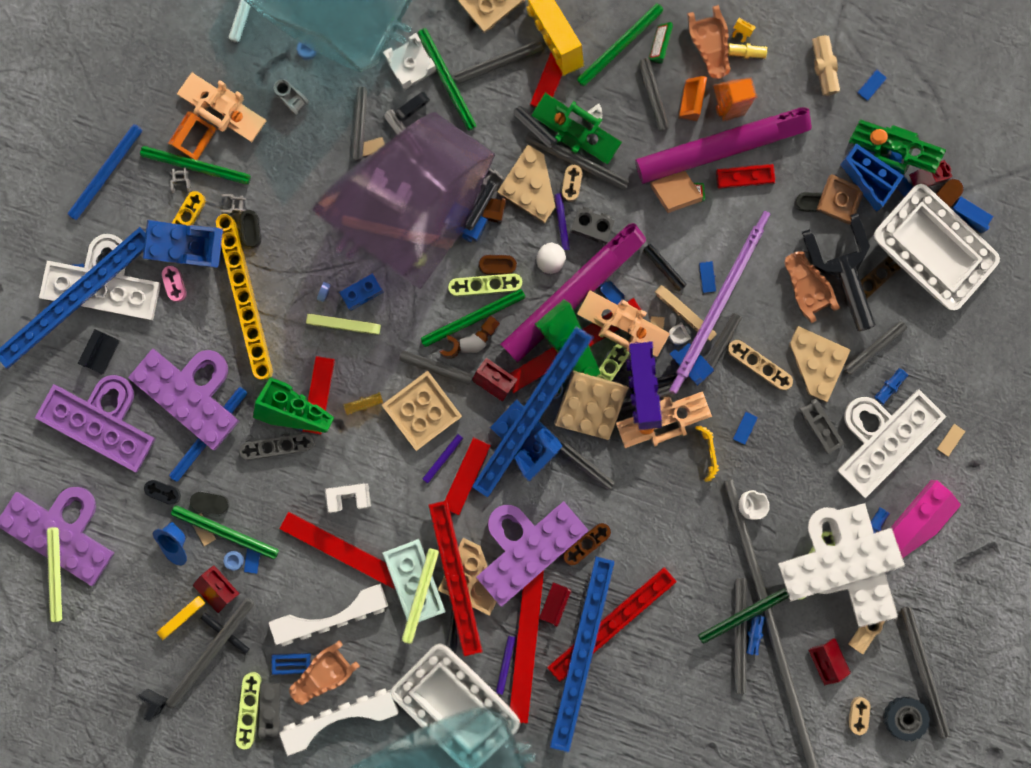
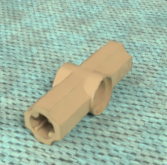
(826, 65)
(864, 637)

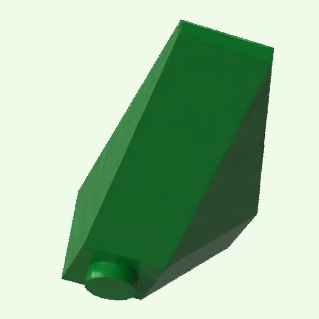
(286, 408)

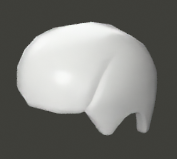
(550, 258)
(753, 505)

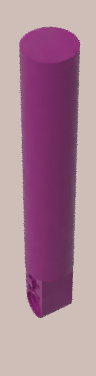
(723, 144)
(575, 290)

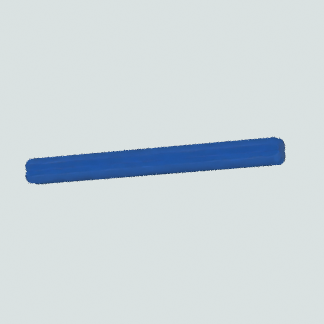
(104, 172)
(199, 445)

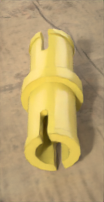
(747, 51)

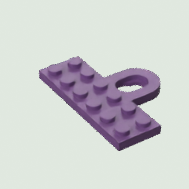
(184, 398)
(94, 426)
(78, 551)
(530, 553)

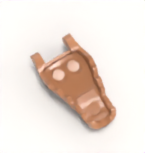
(711, 40)
(810, 287)
(324, 673)

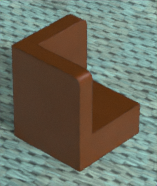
(495, 210)

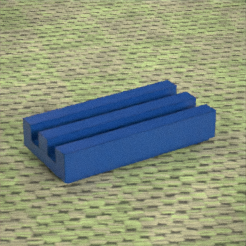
(293, 663)

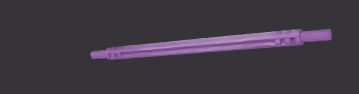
(719, 302)

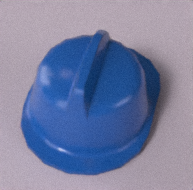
(171, 543)

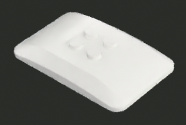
(936, 247)
(444, 687)

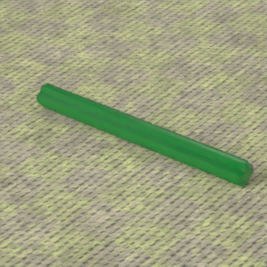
(620, 44)
(447, 79)
(195, 165)
(472, 318)
(224, 532)

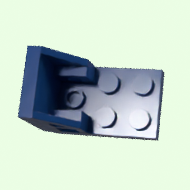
(182, 244)
(537, 448)

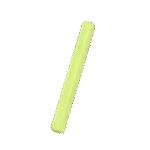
(54, 574)
(420, 596)

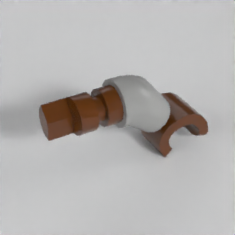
(474, 343)

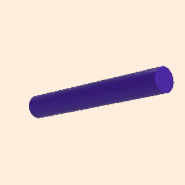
(562, 222)
(442, 459)
(505, 664)

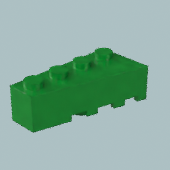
(557, 328)

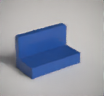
(972, 215)
(700, 369)

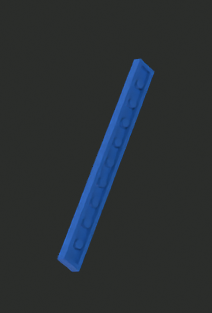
(72, 298)
(532, 411)
(582, 654)

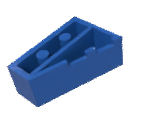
(871, 175)

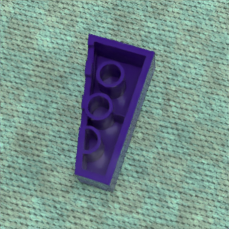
(644, 386)

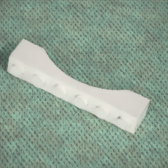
(292, 627)
(378, 707)

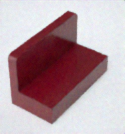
(494, 379)
(215, 589)
(555, 604)
(829, 662)

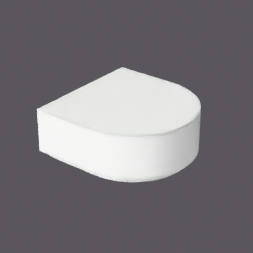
(678, 334)

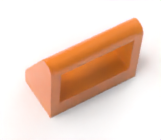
(693, 98)
(184, 128)

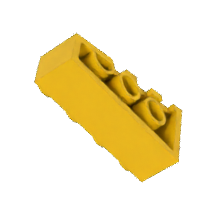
(557, 34)

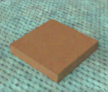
(676, 191)
(840, 199)

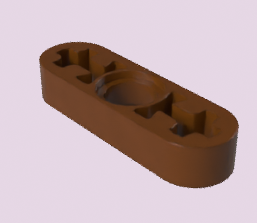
(594, 546)

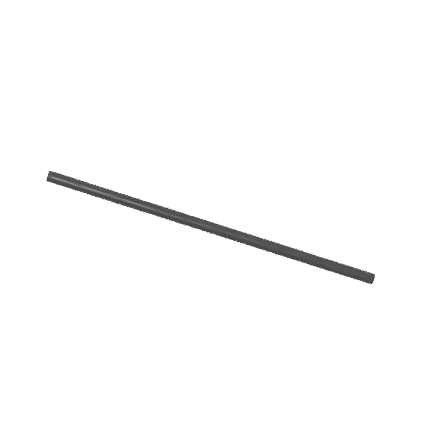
(771, 626)

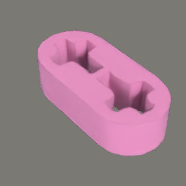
(169, 285)

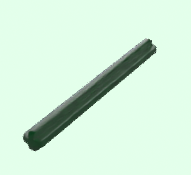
(743, 615)

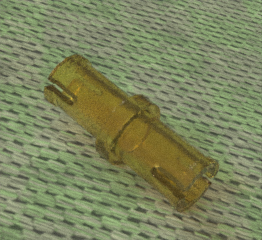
(363, 403)

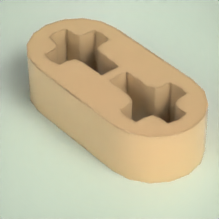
(567, 182)
(854, 715)

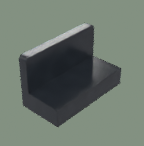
(98, 351)
(156, 703)

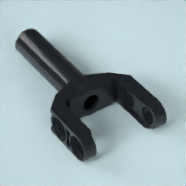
(846, 270)

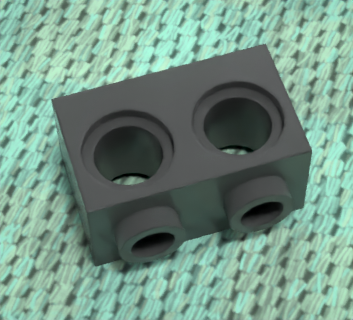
(590, 231)

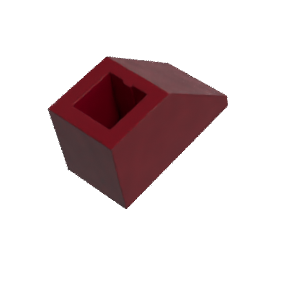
(929, 179)

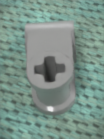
(292, 98)

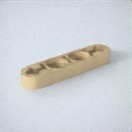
(681, 309)
(758, 367)

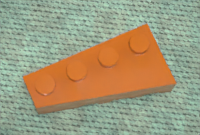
(734, 98)

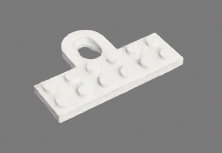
(120, 295)
(891, 442)
(840, 563)
(870, 595)

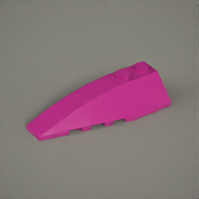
(924, 517)

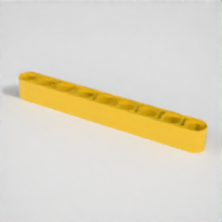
(250, 304)

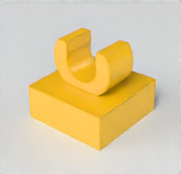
(743, 27)

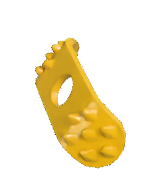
(708, 435)

